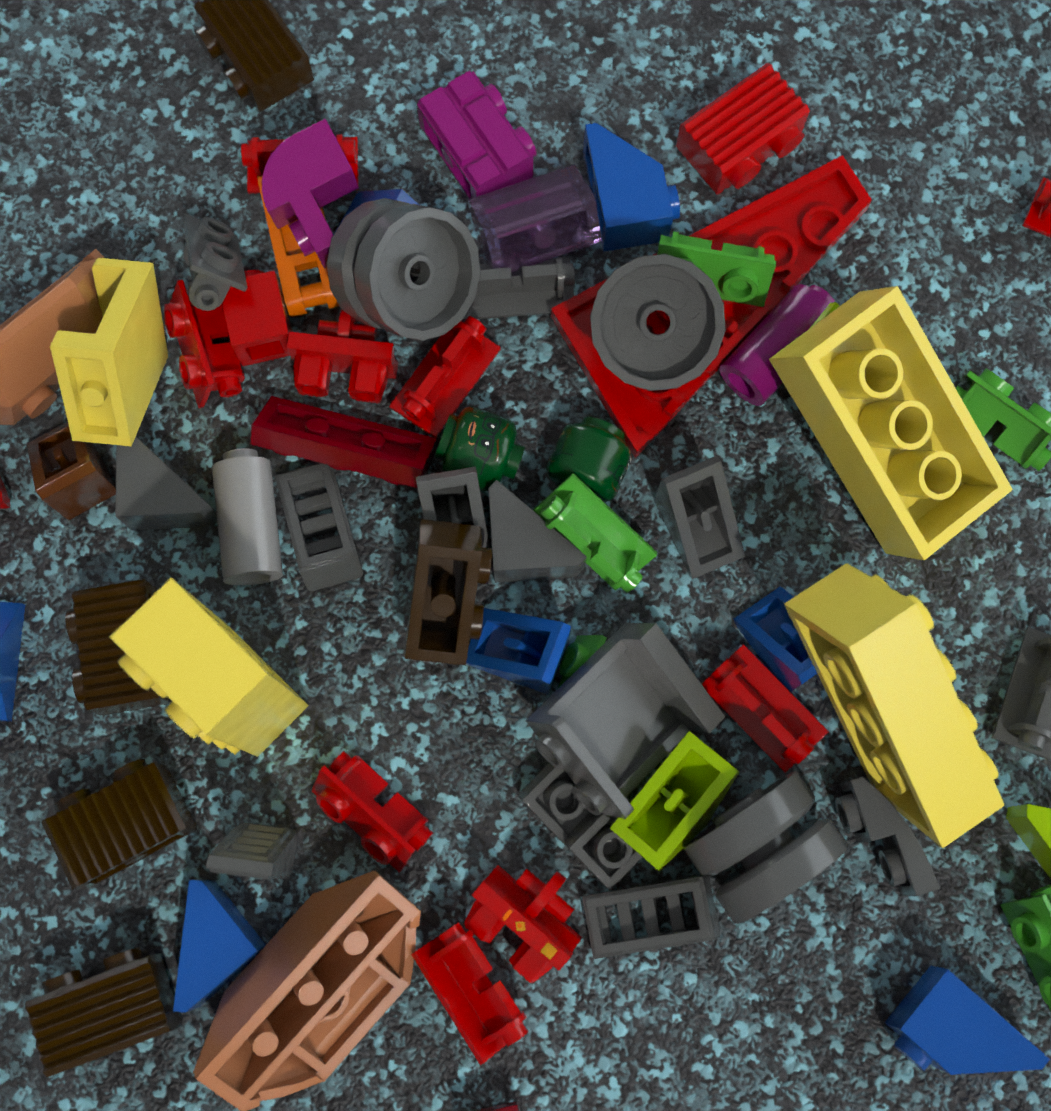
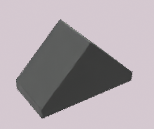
(154, 495)
(454, 499)
(700, 517)
(524, 545)

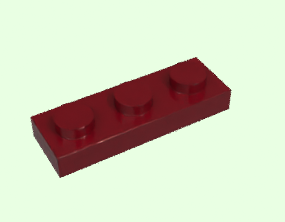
(343, 441)

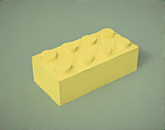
(892, 423)
(207, 672)
(897, 701)

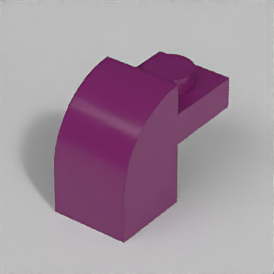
(302, 178)

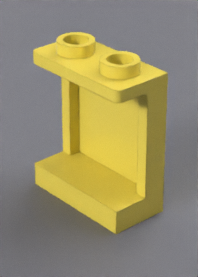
(113, 373)

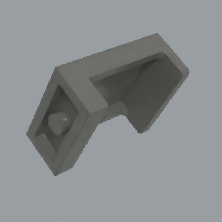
(621, 716)

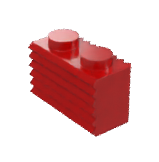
(743, 129)

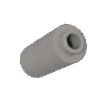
(246, 518)

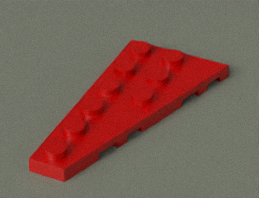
(792, 223)

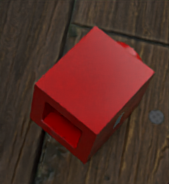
(258, 319)

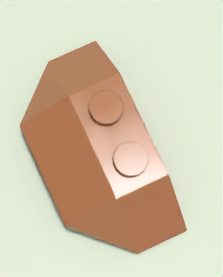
(26, 359)
(311, 993)

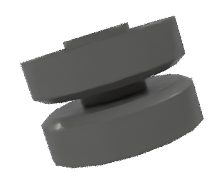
(404, 268)
(629, 344)
(770, 854)

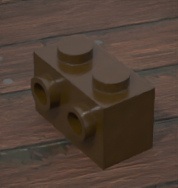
(444, 592)

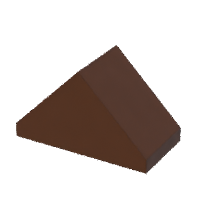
(69, 472)

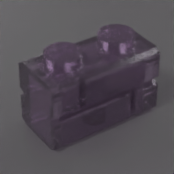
(536, 219)

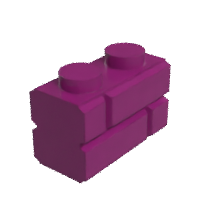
(475, 137)

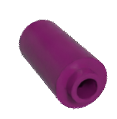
(749, 367)

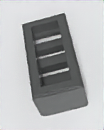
(329, 559)
(255, 852)
(704, 907)

